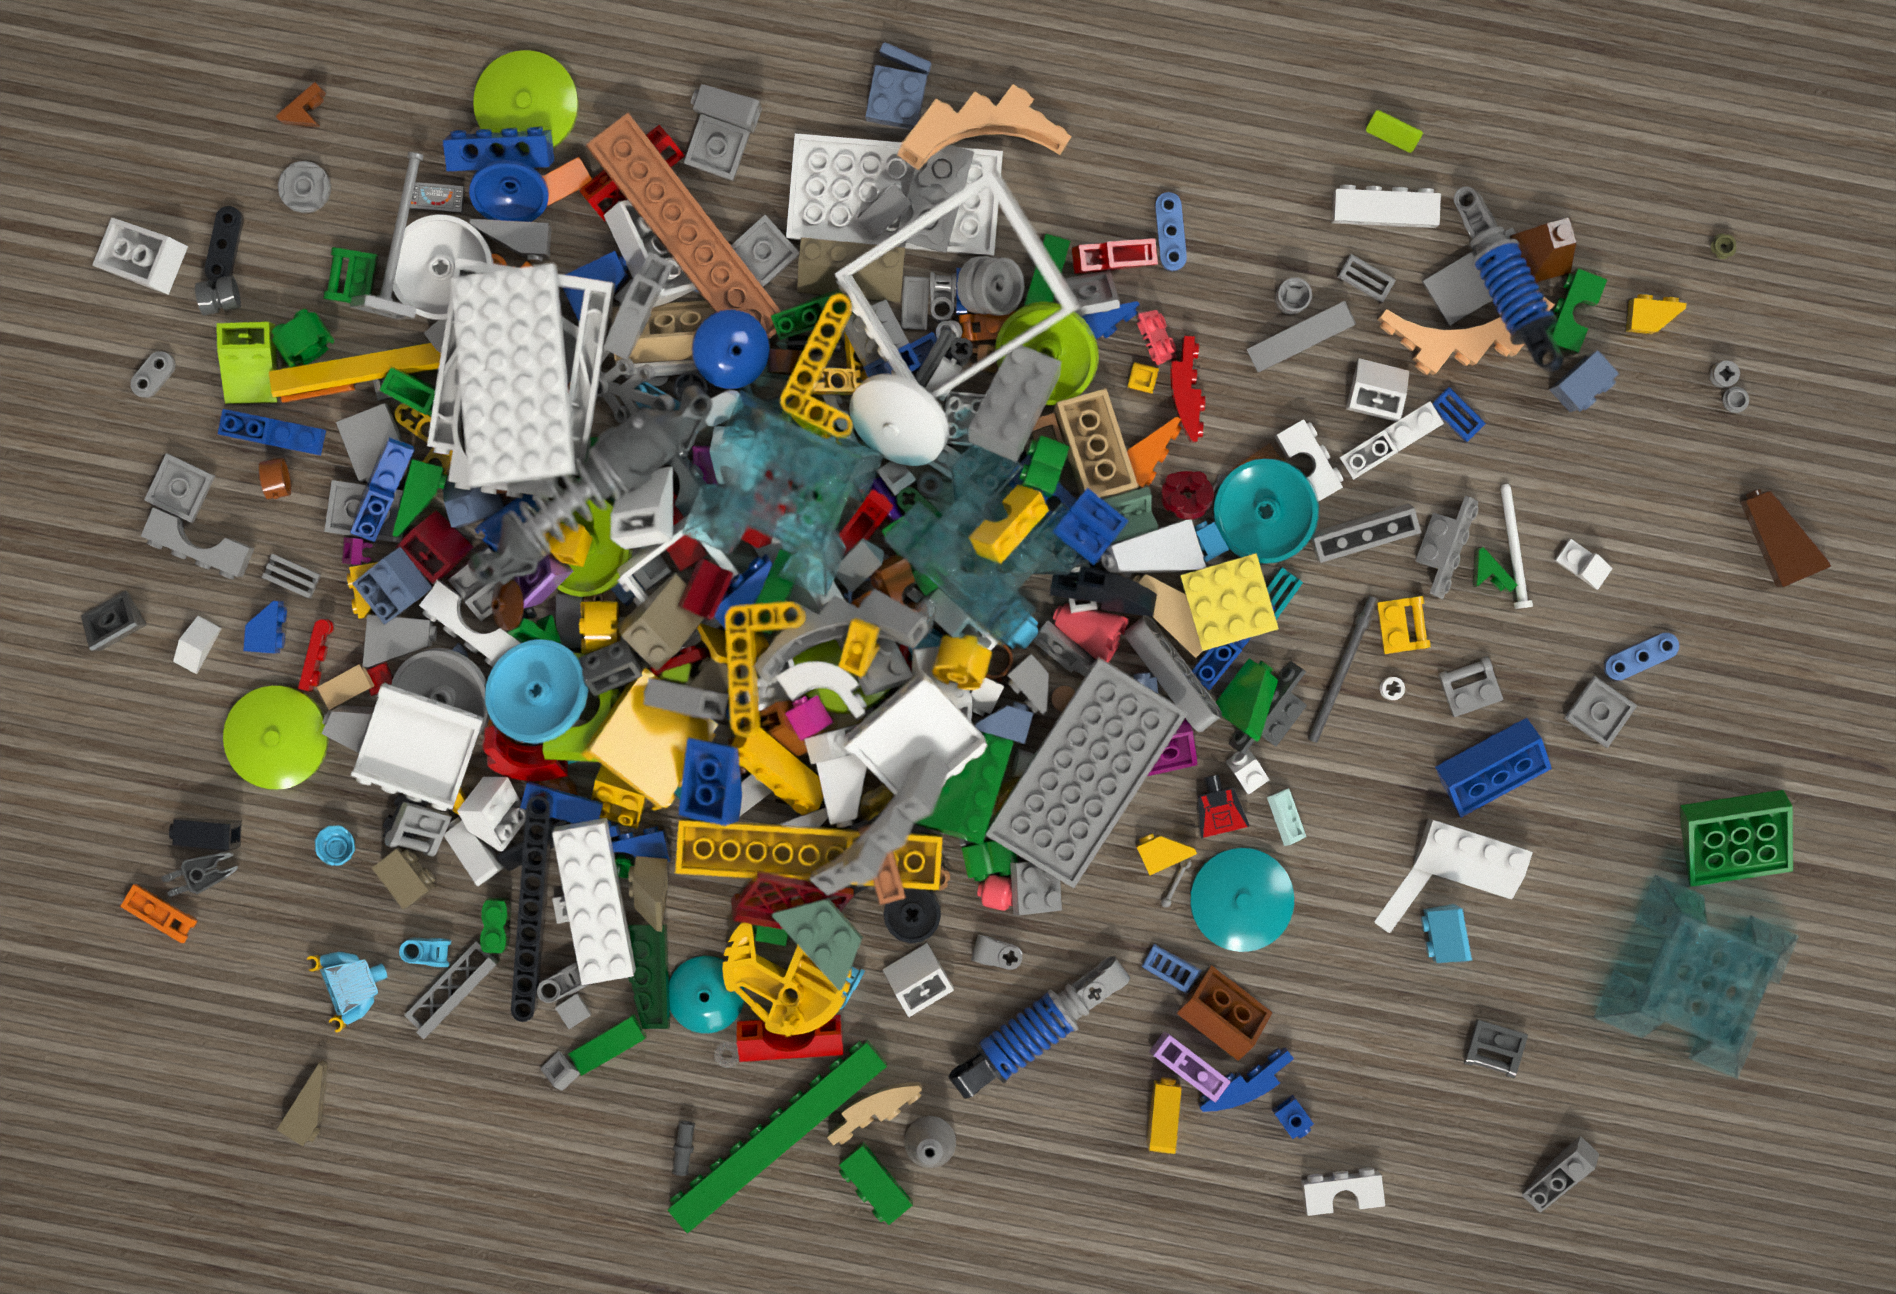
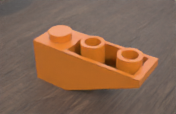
(1152, 450)

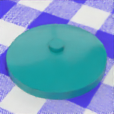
(1266, 510)
(1242, 899)

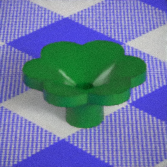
(623, 865)

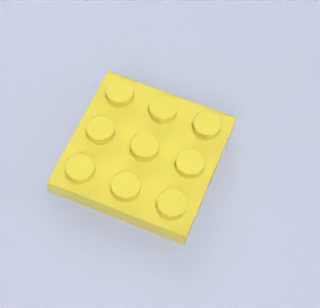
(1229, 602)

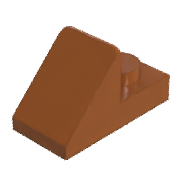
(297, 111)

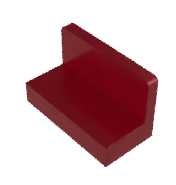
(705, 589)

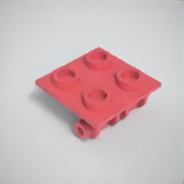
(1154, 326)

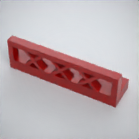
(603, 186)

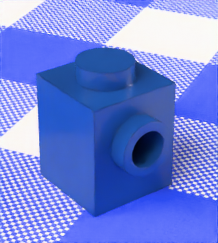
(1293, 1118)

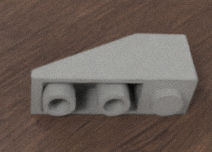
(1562, 1174)

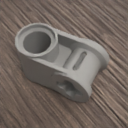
(942, 292)
(991, 950)
(563, 982)

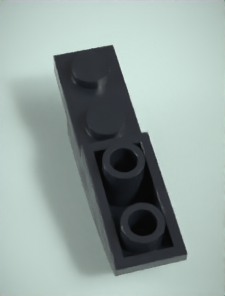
(1110, 589)

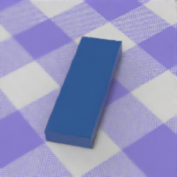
(565, 805)

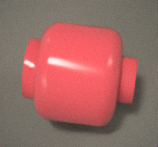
(996, 892)

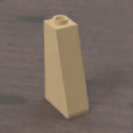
(1173, 613)

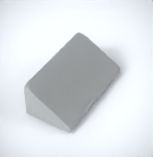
(859, 564)

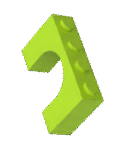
(573, 741)

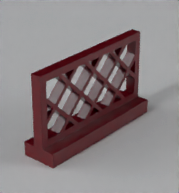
(759, 911)

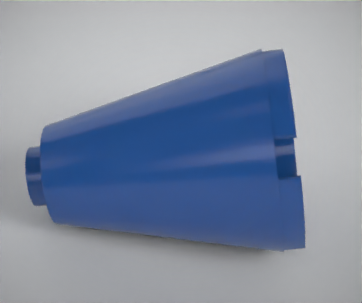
(492, 526)

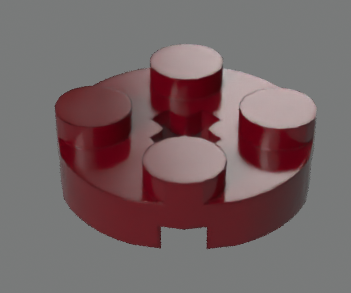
(1190, 482)

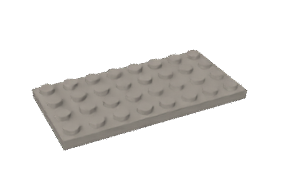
(1086, 772)

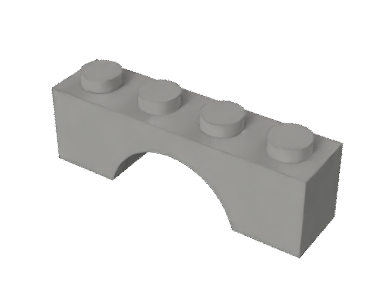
(168, 531)

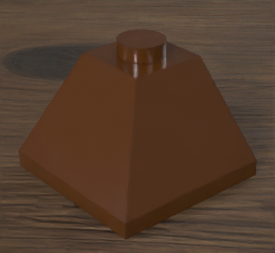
(1548, 249)

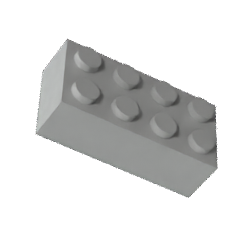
(1014, 402)

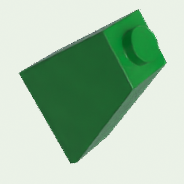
(1249, 698)

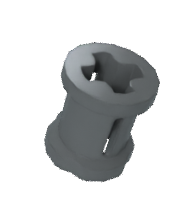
(957, 345)

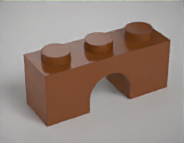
(892, 579)

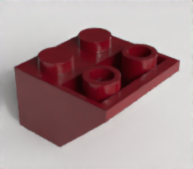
(435, 547)

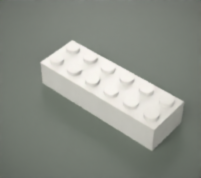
(594, 901)

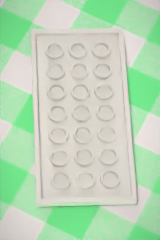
(843, 177)
(513, 375)

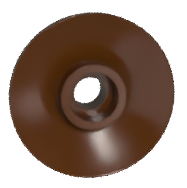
(507, 605)

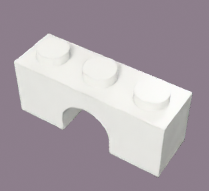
(1301, 439)
(1320, 1190)

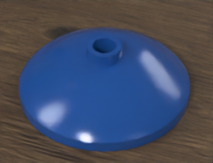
(509, 191)
(714, 345)

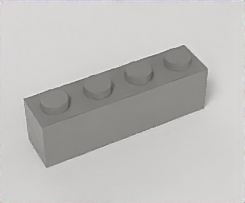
(1365, 532)

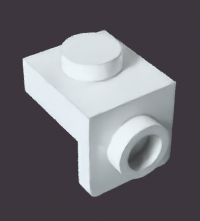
(1247, 771)

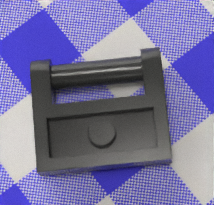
(1499, 1040)

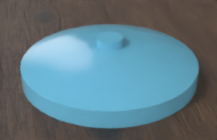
(536, 691)

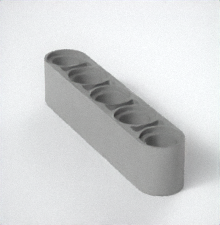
(1173, 673)

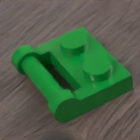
(359, 274)

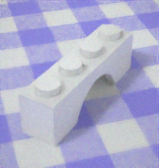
(445, 605)

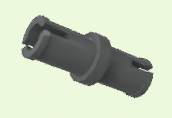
(683, 1148)

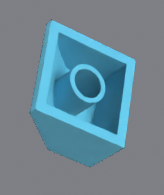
(1446, 934)

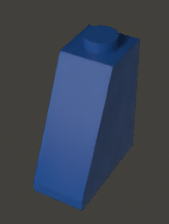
(607, 268)

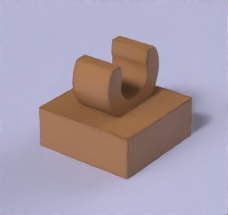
(983, 351)

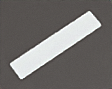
(1402, 899)

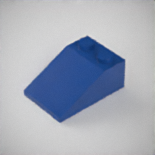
(711, 783)

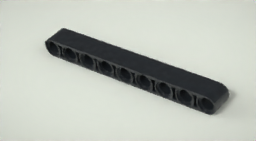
(534, 894)

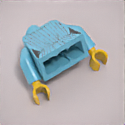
(349, 984)

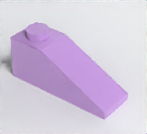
(1189, 1066)

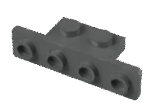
(1282, 713)

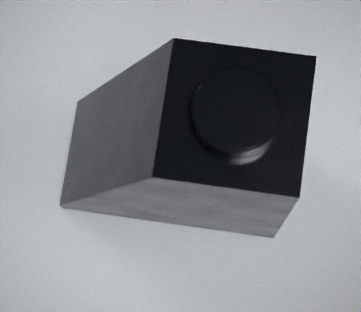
(206, 833)

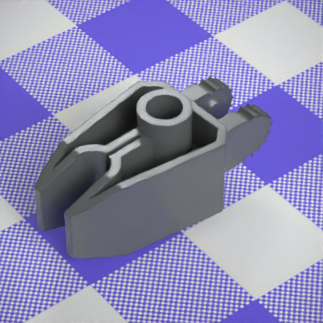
(195, 876)

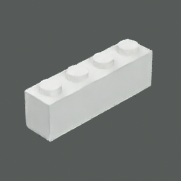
(1386, 207)

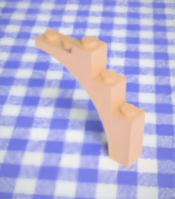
(978, 116)
(1437, 345)

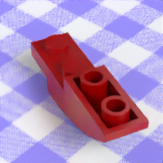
(1187, 401)

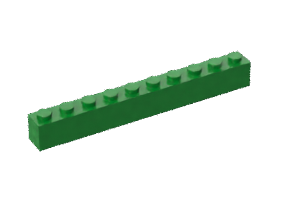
(777, 1135)

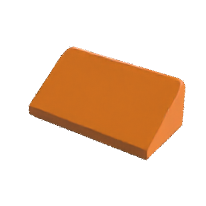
(566, 180)

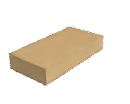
(345, 686)

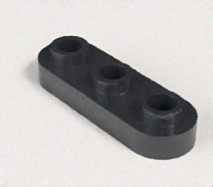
(221, 231)

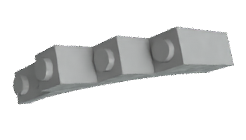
(834, 622)
(890, 830)

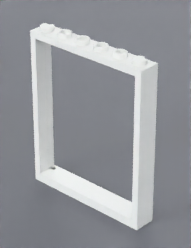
(876, 330)

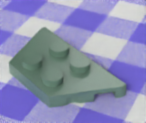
(823, 936)

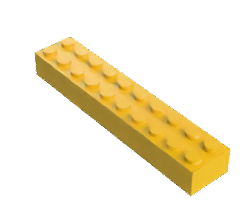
(792, 851)

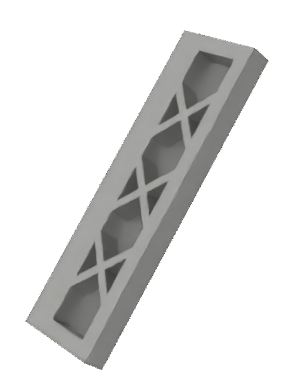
(453, 1000)

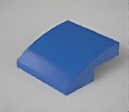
(1090, 526)

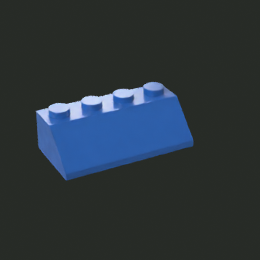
(1494, 767)

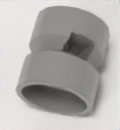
(1293, 296)

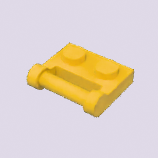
(1394, 625)

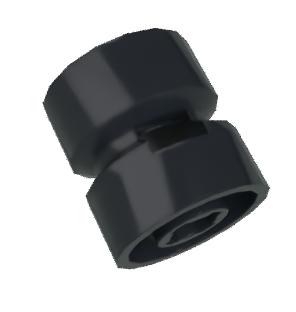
(690, 379)

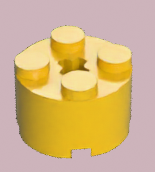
(599, 625)
(961, 662)

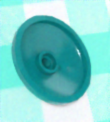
(686, 985)

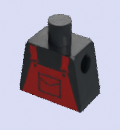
(1219, 809)

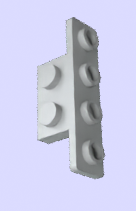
(1444, 543)

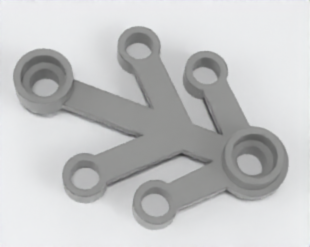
(627, 393)

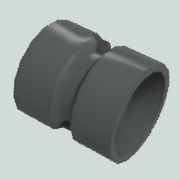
(217, 295)

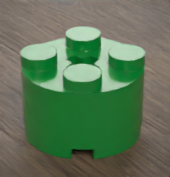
(302, 338)

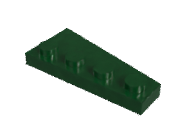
(651, 975)

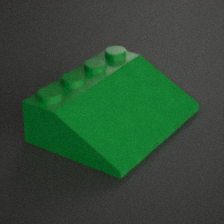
(970, 796)
(1737, 837)

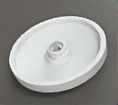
(429, 262)
(899, 419)

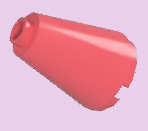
(1092, 630)

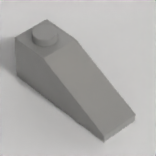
(526, 239)

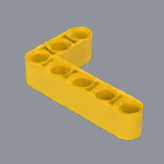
(816, 369)
(748, 656)

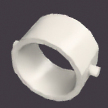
(945, 371)

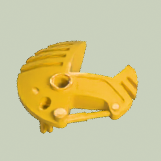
(817, 996)

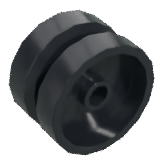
(913, 928)

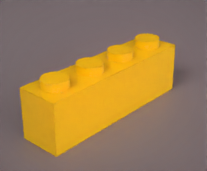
(779, 771)

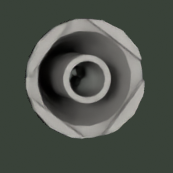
(930, 1133)

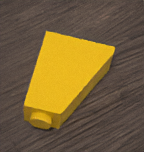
(1164, 1116)

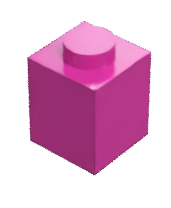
(808, 716)

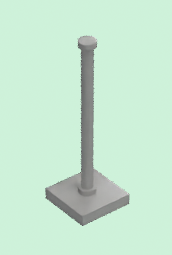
(383, 303)

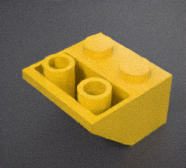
(619, 799)

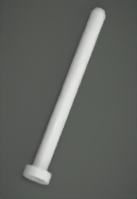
(1514, 546)

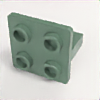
(1137, 510)

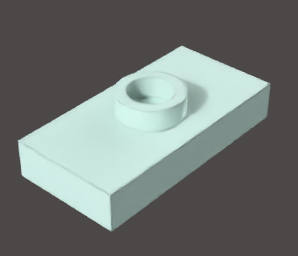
(1286, 817)

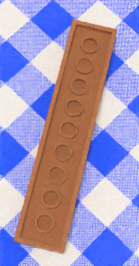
(680, 222)

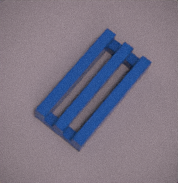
(1473, 430)

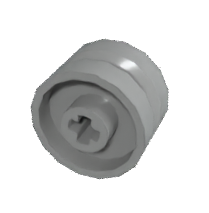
(990, 285)

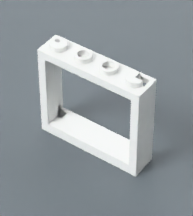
(648, 553)

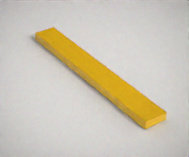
(353, 369)

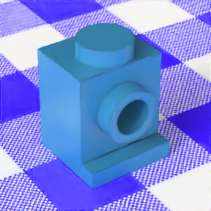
(1210, 540)

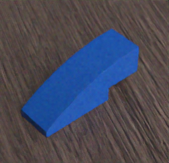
(913, 355)

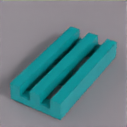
(1290, 577)

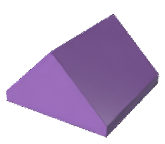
(543, 581)

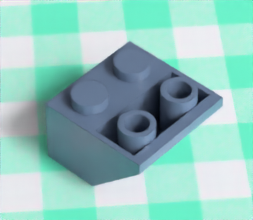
(392, 585)

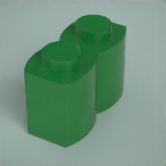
(1044, 465)
(987, 859)
(495, 917)

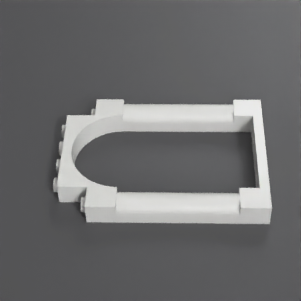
(445, 421)

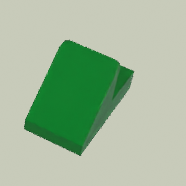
(1485, 566)
(543, 630)

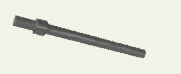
(1362, 623)

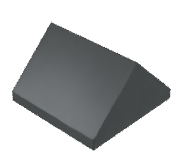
(111, 621)

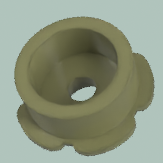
(1730, 244)

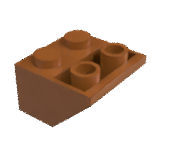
(777, 725)

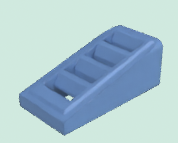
(1194, 971)

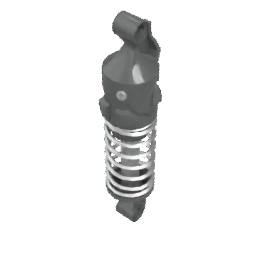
(619, 462)

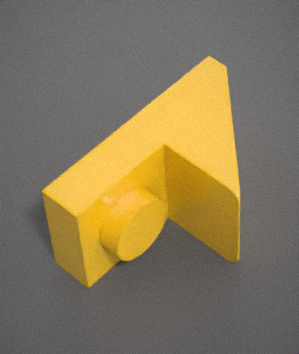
(859, 647)

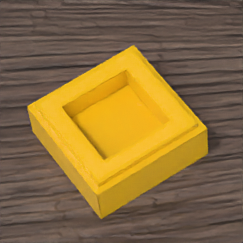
(1143, 378)

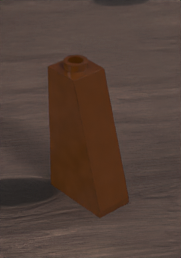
(1782, 541)

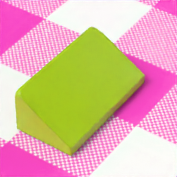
(1394, 131)
(676, 675)

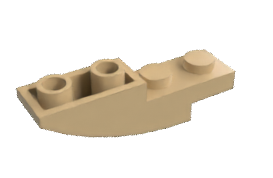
(881, 1102)

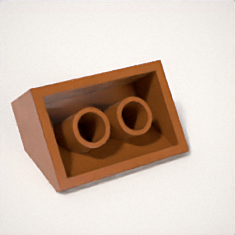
(1225, 1013)

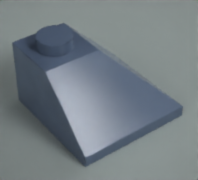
(469, 506)

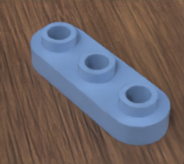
(1167, 243)
(1630, 659)

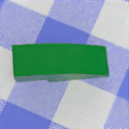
(1040, 289)
(409, 390)
(607, 1045)

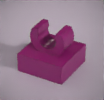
(353, 551)

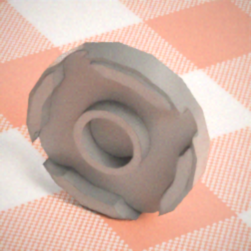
(304, 187)

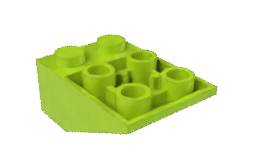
(245, 361)

